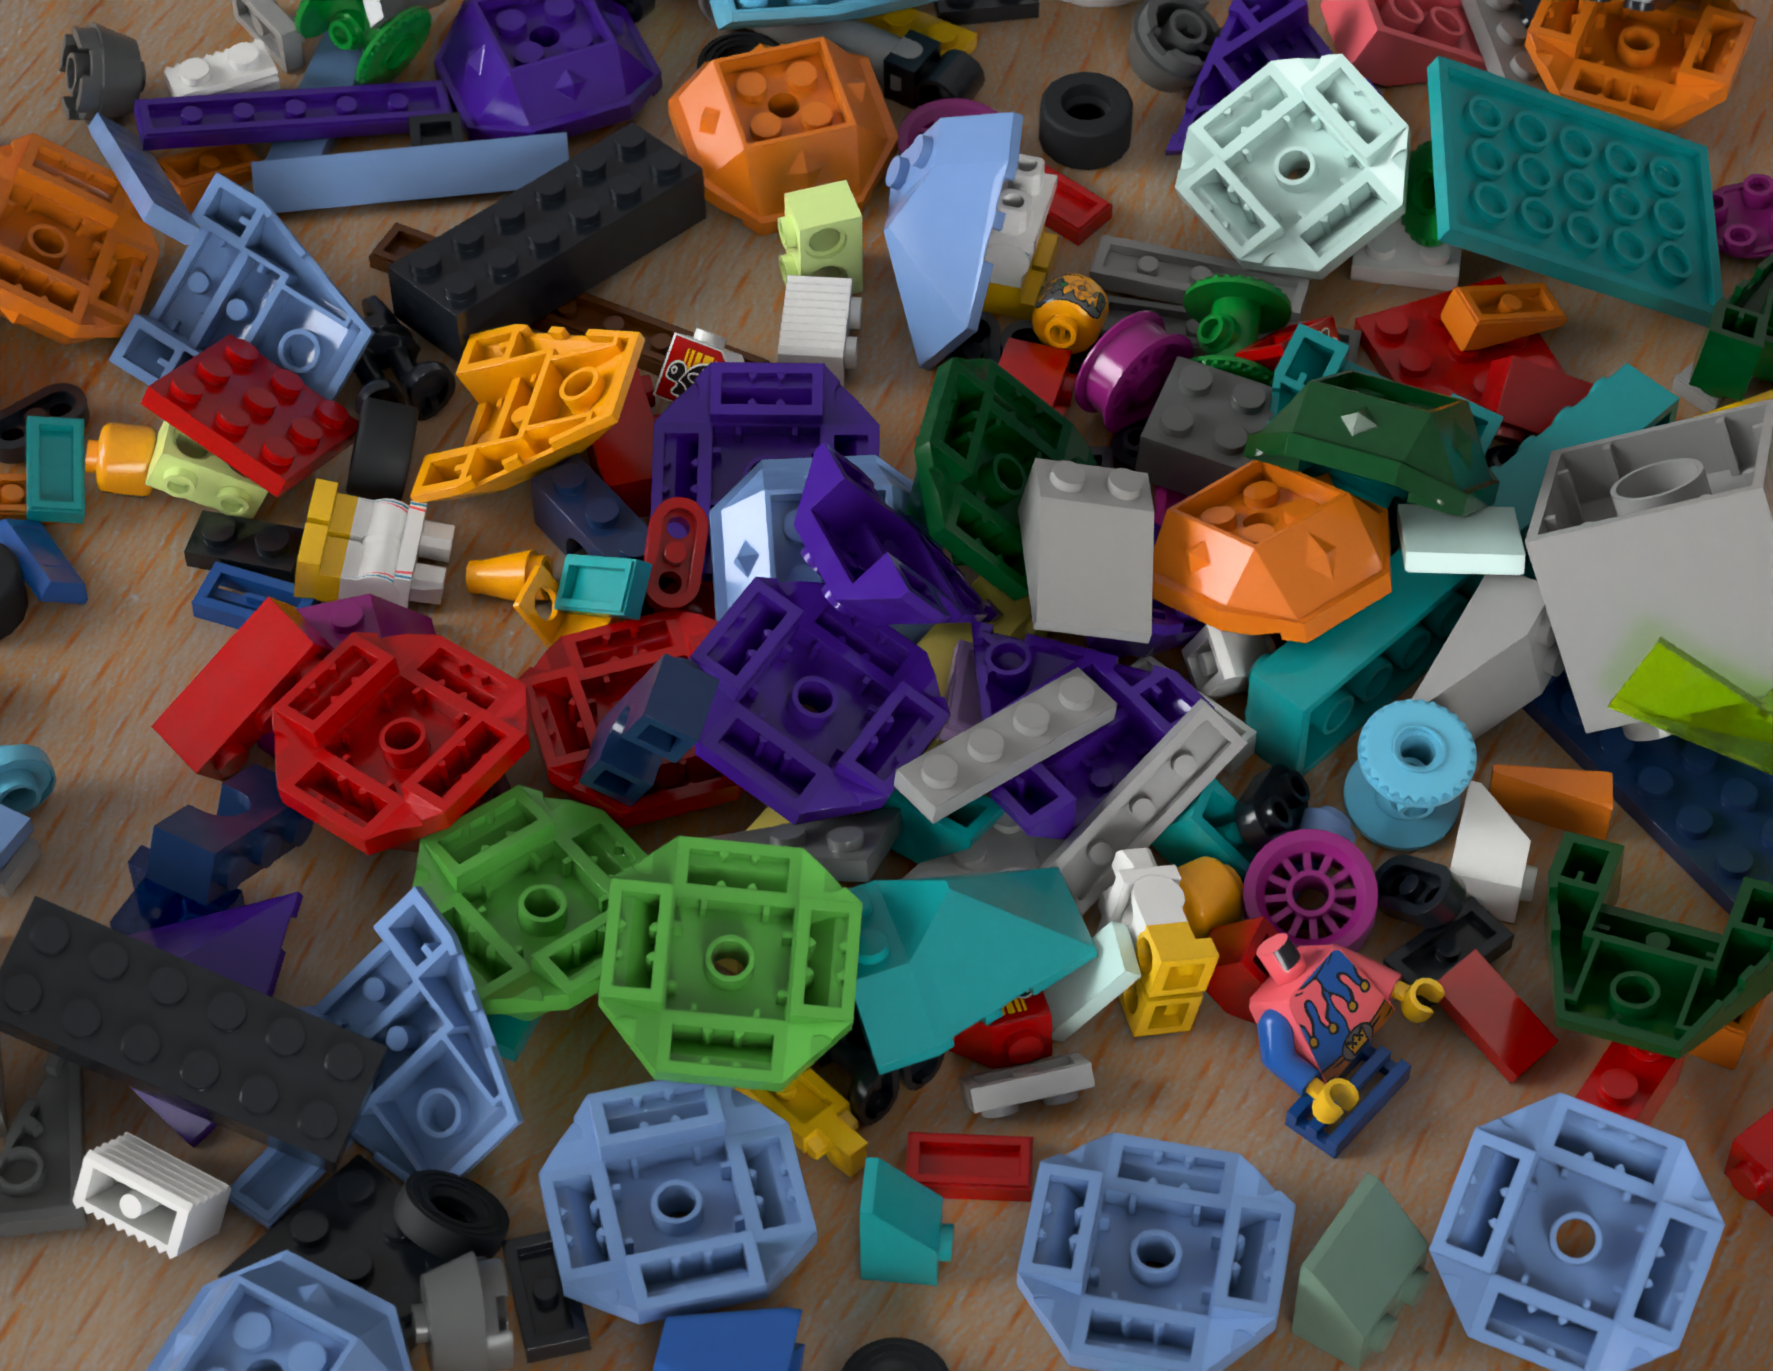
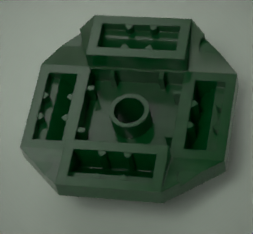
(1383, 434)
(976, 462)

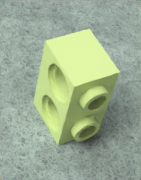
(822, 234)
(196, 474)

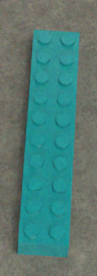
(1325, 690)

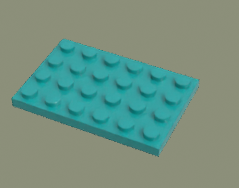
(1573, 192)

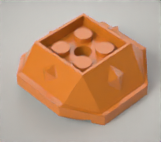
(1641, 63)
(782, 126)
(69, 244)
(1272, 554)

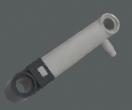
(905, 66)

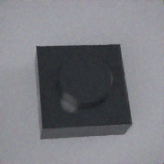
(435, 129)

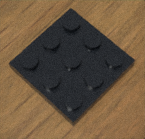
(354, 1235)

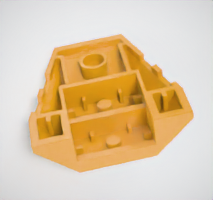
(536, 406)

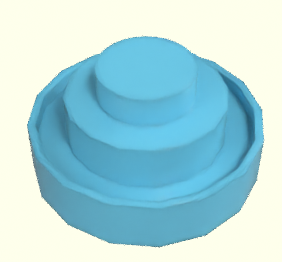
(25, 777)

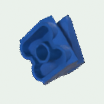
(732, 1341)

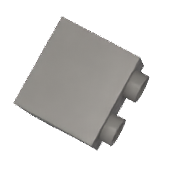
(1657, 541)

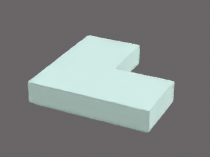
(1095, 984)

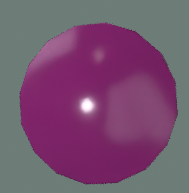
(1745, 217)

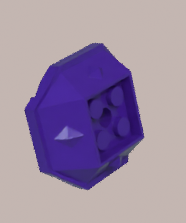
(544, 67)
(746, 416)
(865, 680)

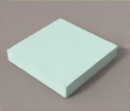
(1470, 544)

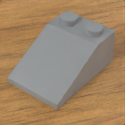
(1088, 549)
(1495, 655)

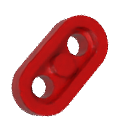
(675, 557)

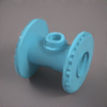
(1409, 775)

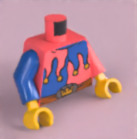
(1322, 1012)

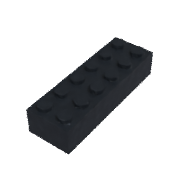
(548, 240)
(186, 1035)

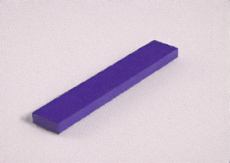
(286, 114)

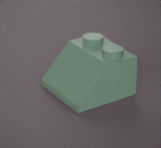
(1361, 1276)

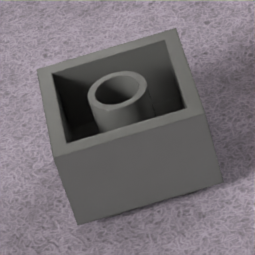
(1201, 426)

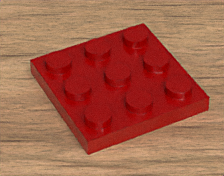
(1417, 349)
(252, 414)

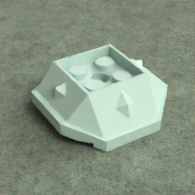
(1286, 120)

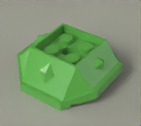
(528, 896)
(742, 903)

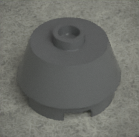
(1171, 42)
(101, 73)
(464, 1316)

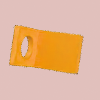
(559, 622)

